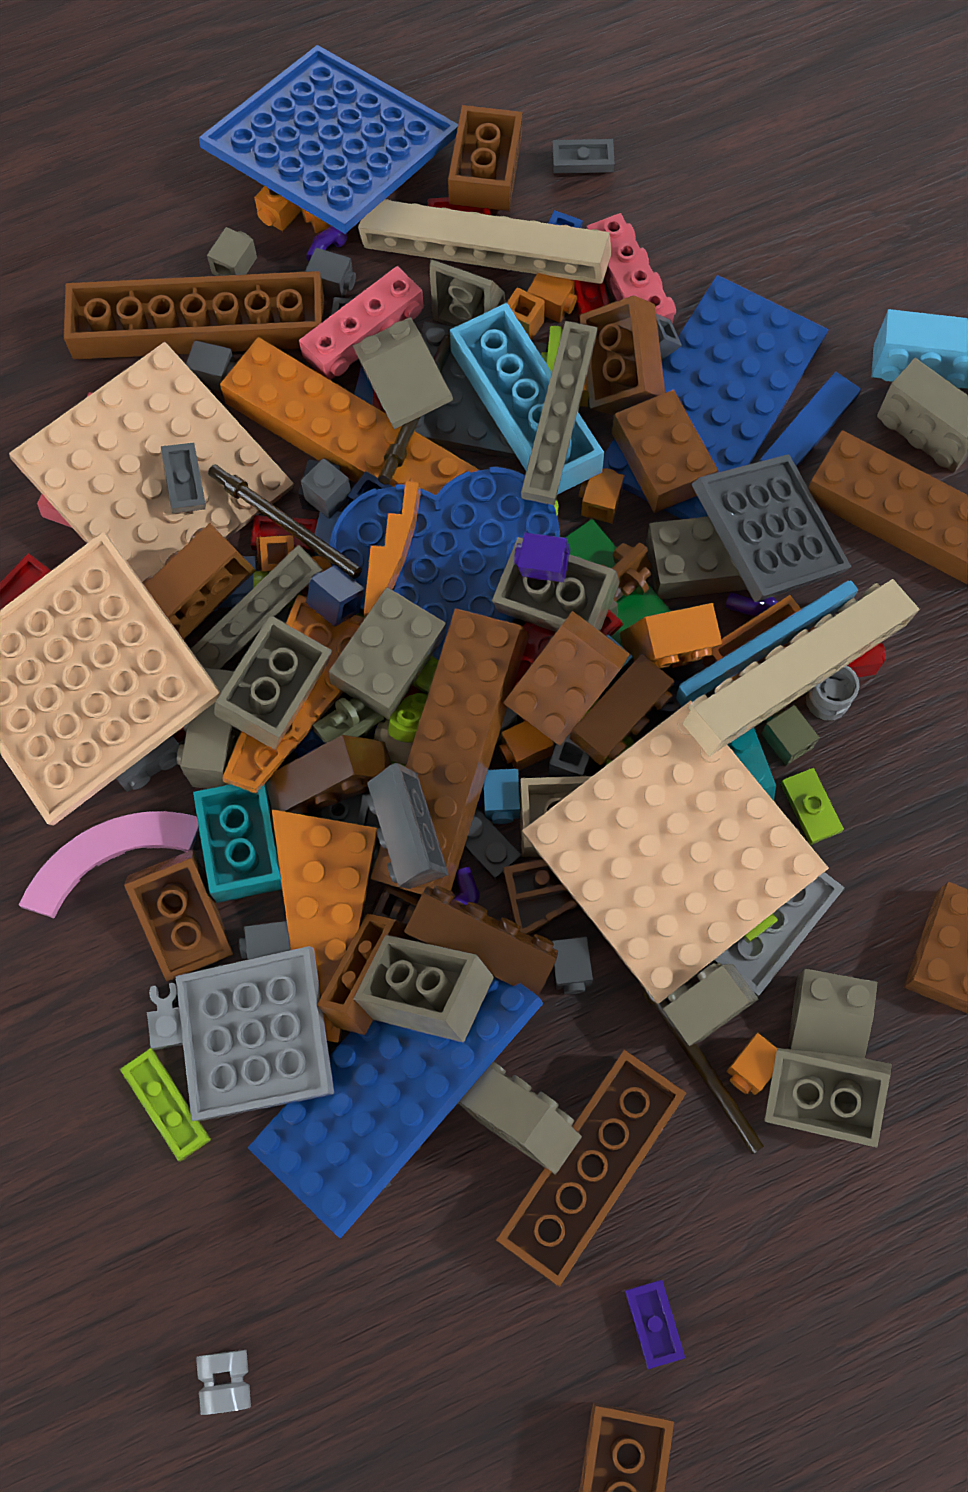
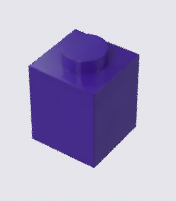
(542, 557)

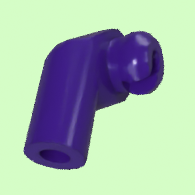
(467, 887)

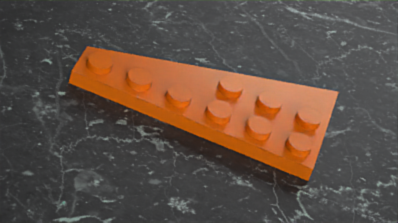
(256, 762)
(324, 887)

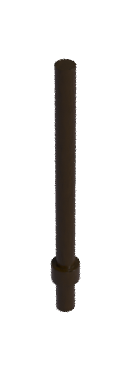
(397, 452)
(239, 489)
(711, 1080)

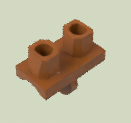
(632, 569)

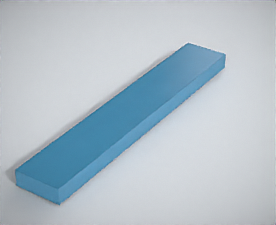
(765, 643)

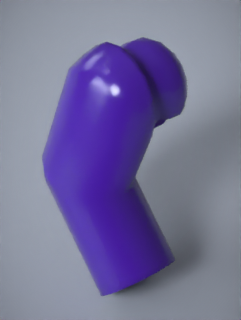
(325, 238)
(747, 605)

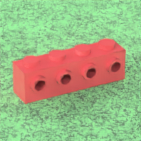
(629, 267)
(378, 307)

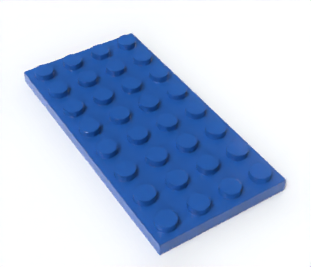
(732, 377)
(384, 1105)

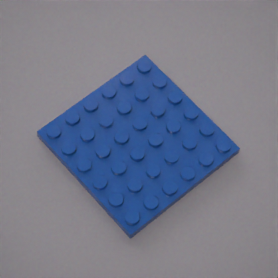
(329, 138)

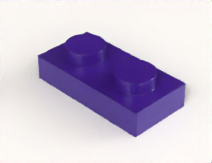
(654, 1324)

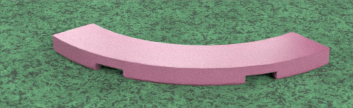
(101, 844)

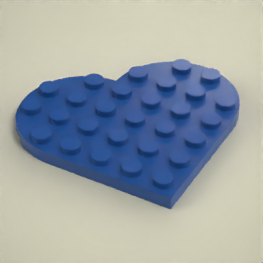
(457, 541)

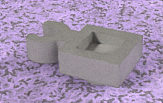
(165, 1022)

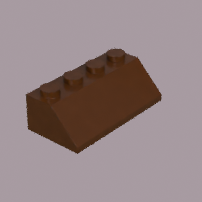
(498, 944)

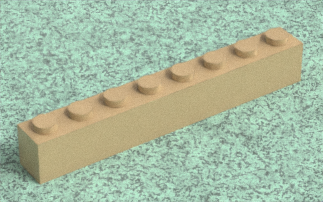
(487, 240)
(799, 667)

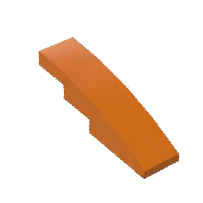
(387, 561)

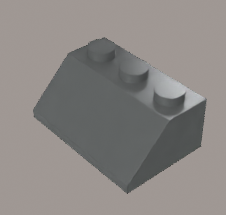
(405, 827)

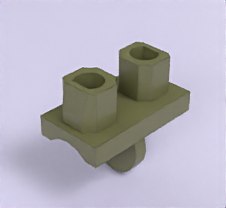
(348, 719)

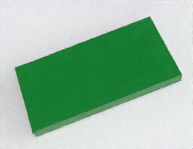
(594, 546)

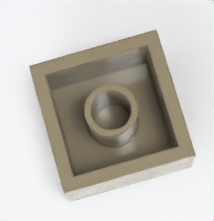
(709, 1003)

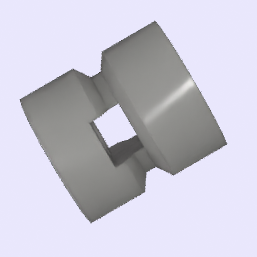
(833, 695)
(225, 1396)

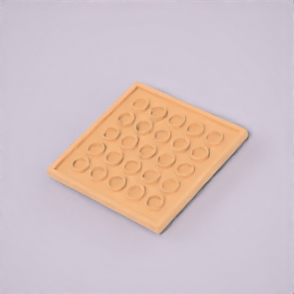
(107, 467)
(90, 679)
(674, 854)

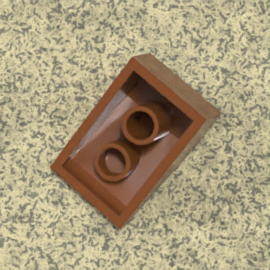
(178, 915)

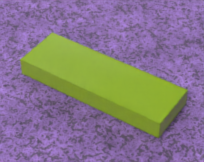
(165, 1104)

